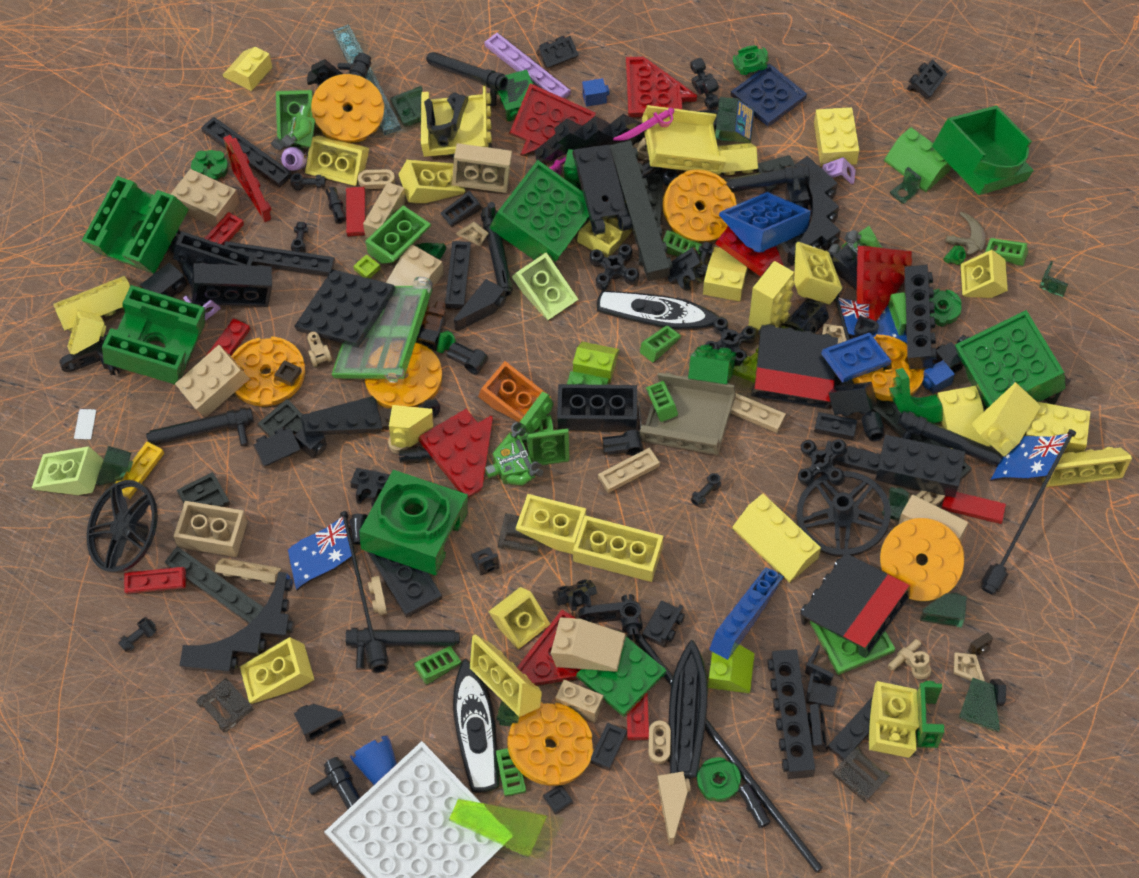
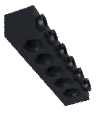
(918, 317)
(789, 662)

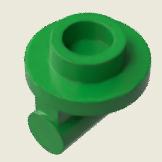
(955, 255)
(445, 341)

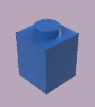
(595, 92)
(938, 377)

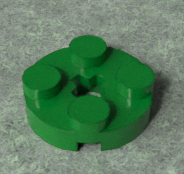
(750, 59)
(210, 157)
(952, 310)
(726, 770)

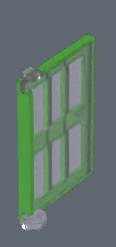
(390, 340)

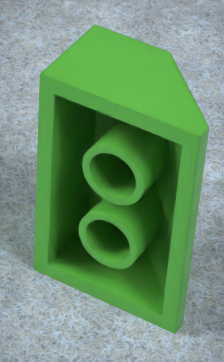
(917, 153)
(396, 235)

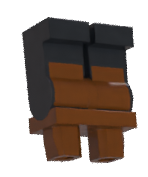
(432, 325)

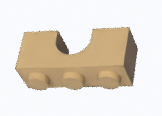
(388, 202)

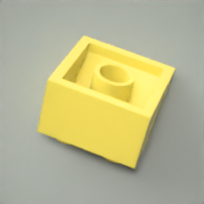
(249, 68)
(739, 158)
(984, 276)
(85, 331)
(408, 424)
(519, 617)

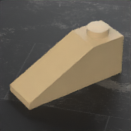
(673, 797)

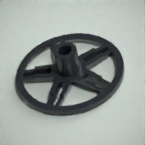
(844, 512)
(124, 527)

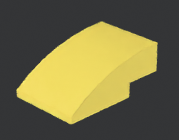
(607, 242)
(893, 720)

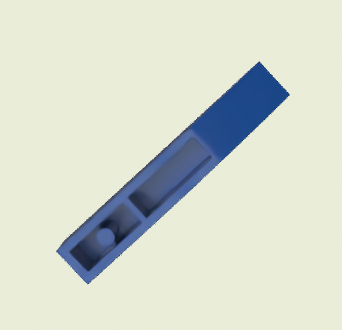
(745, 613)

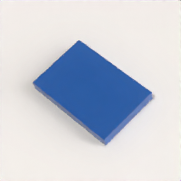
(856, 357)

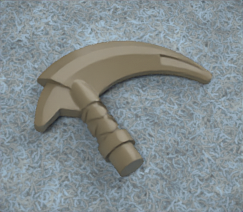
(977, 239)

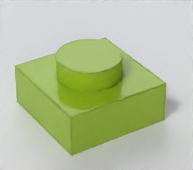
(366, 267)

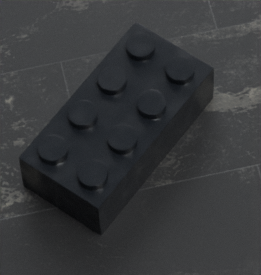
(231, 284)
(597, 407)
(920, 466)

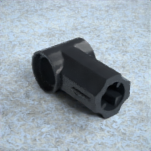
(472, 360)
(627, 443)

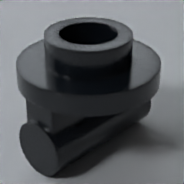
(431, 404)

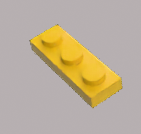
(142, 466)

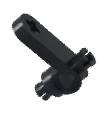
(87, 357)
(614, 612)

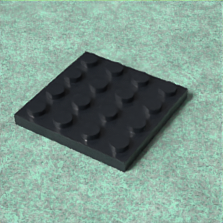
(345, 308)

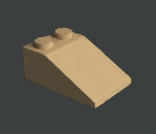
(415, 264)
(586, 645)

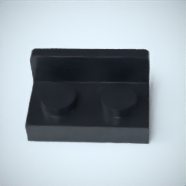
(557, 52)
(927, 79)
(808, 317)
(663, 623)

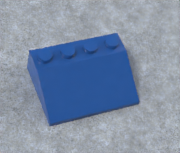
(766, 221)

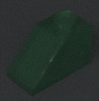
(114, 466)
(946, 610)

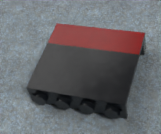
(793, 367)
(856, 602)

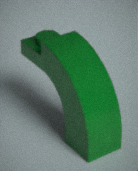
(928, 406)

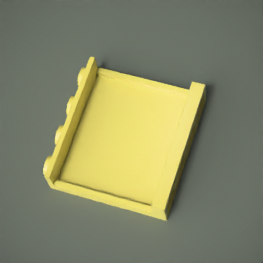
(472, 129)
(684, 144)

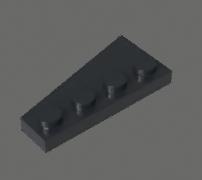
(347, 418)

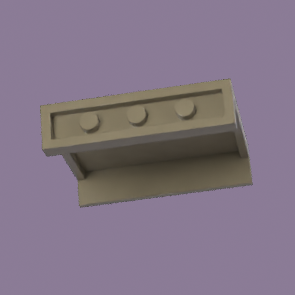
(701, 417)

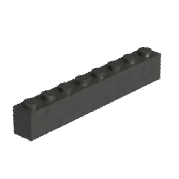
(639, 208)

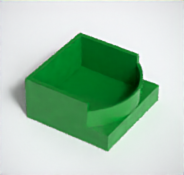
(985, 149)
(541, 214)
(1008, 355)

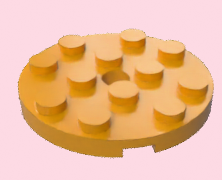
(342, 125)
(681, 210)
(263, 354)
(883, 380)
(421, 384)
(935, 541)
(547, 764)

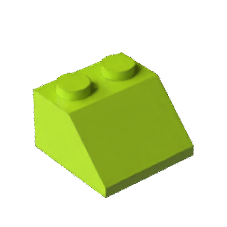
(595, 360)
(733, 673)

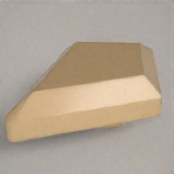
(473, 233)
(835, 331)
(967, 666)

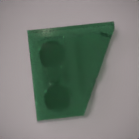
(408, 106)
(981, 705)

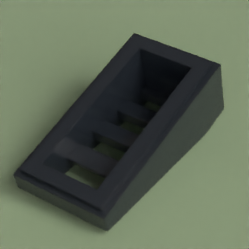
(462, 201)

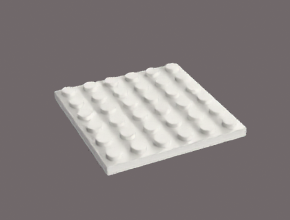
(405, 824)

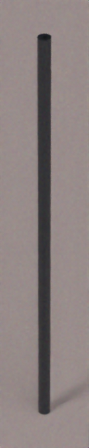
(799, 844)

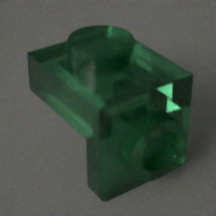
(898, 500)

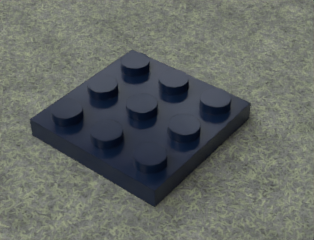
(769, 94)

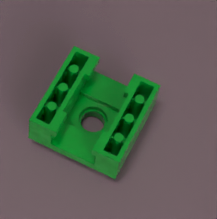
(135, 225)
(149, 319)
(411, 538)

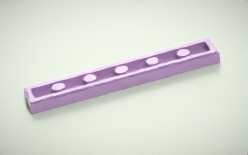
(519, 62)

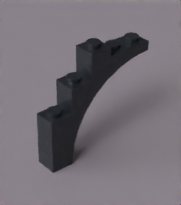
(592, 134)
(824, 210)
(250, 641)

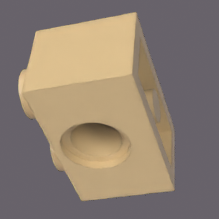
(580, 699)

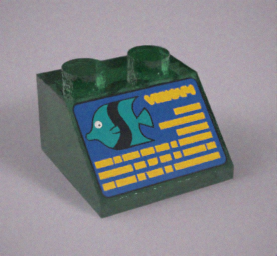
(734, 120)

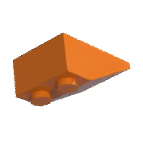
(510, 392)

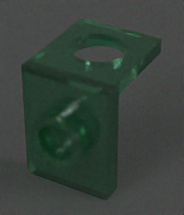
(910, 183)
(1051, 284)
(506, 715)

